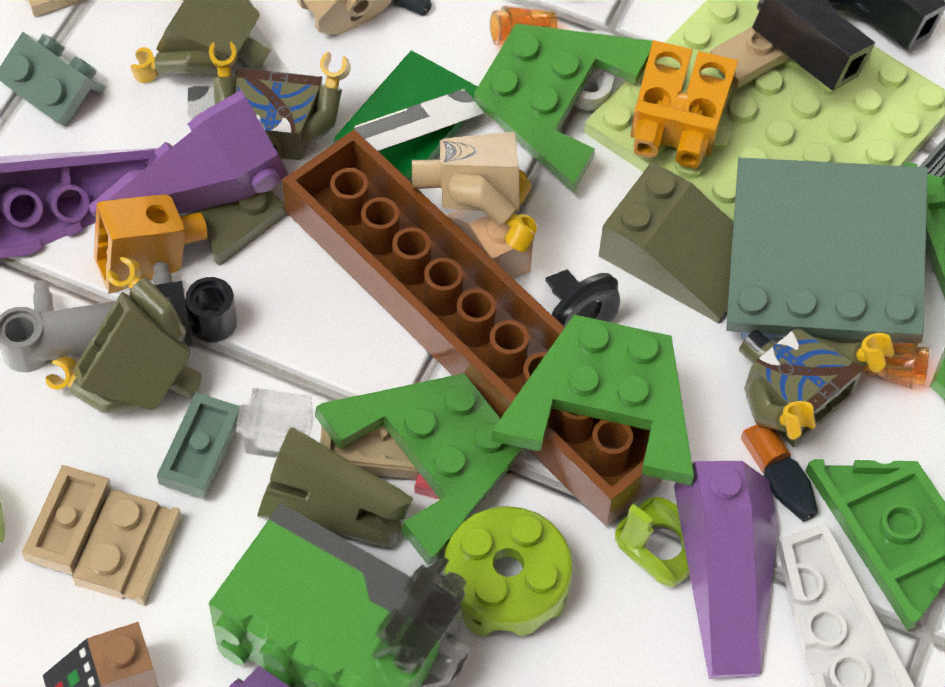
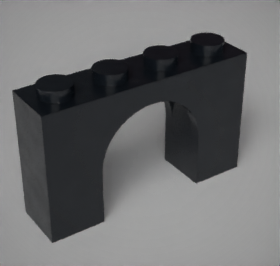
(832, 46)

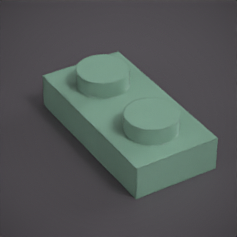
(199, 445)

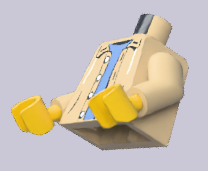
(484, 176)

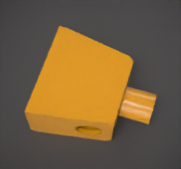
(145, 231)

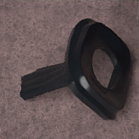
(582, 296)

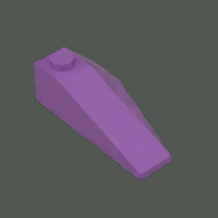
(51, 192)
(730, 558)

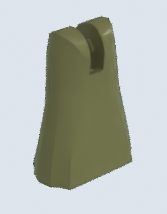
(334, 492)

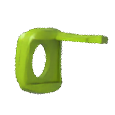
(636, 530)

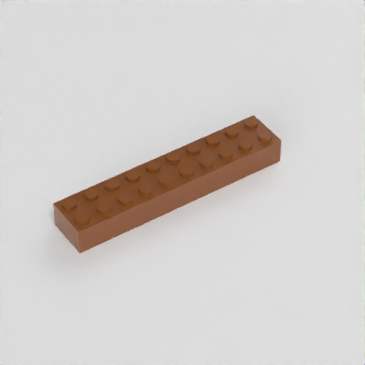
(458, 308)

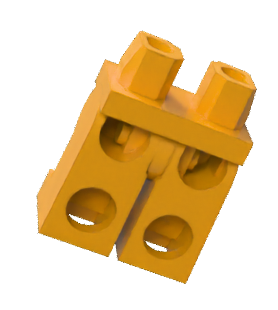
(679, 118)

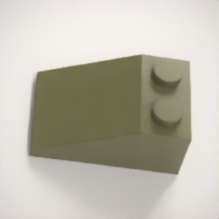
(672, 241)

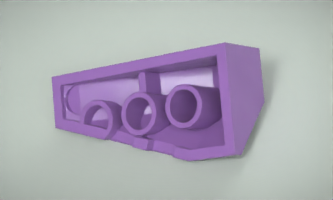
(215, 164)

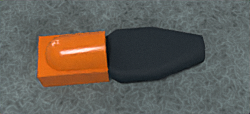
(785, 475)

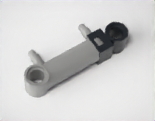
(71, 329)

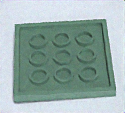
(828, 249)

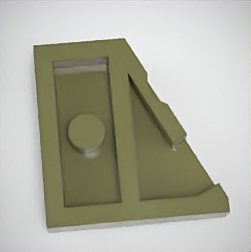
(240, 222)

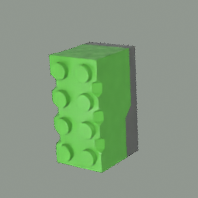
(312, 608)

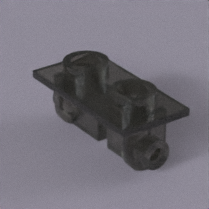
(405, 630)

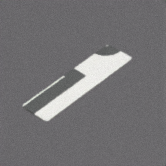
(419, 120)

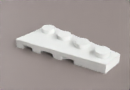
(833, 617)

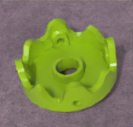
(517, 601)

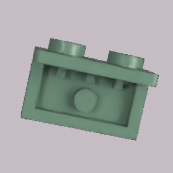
(47, 77)

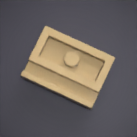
(127, 547)

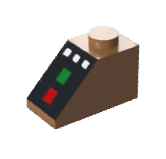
(106, 660)

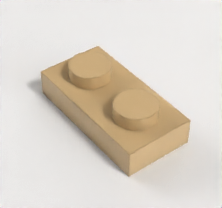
(66, 519)

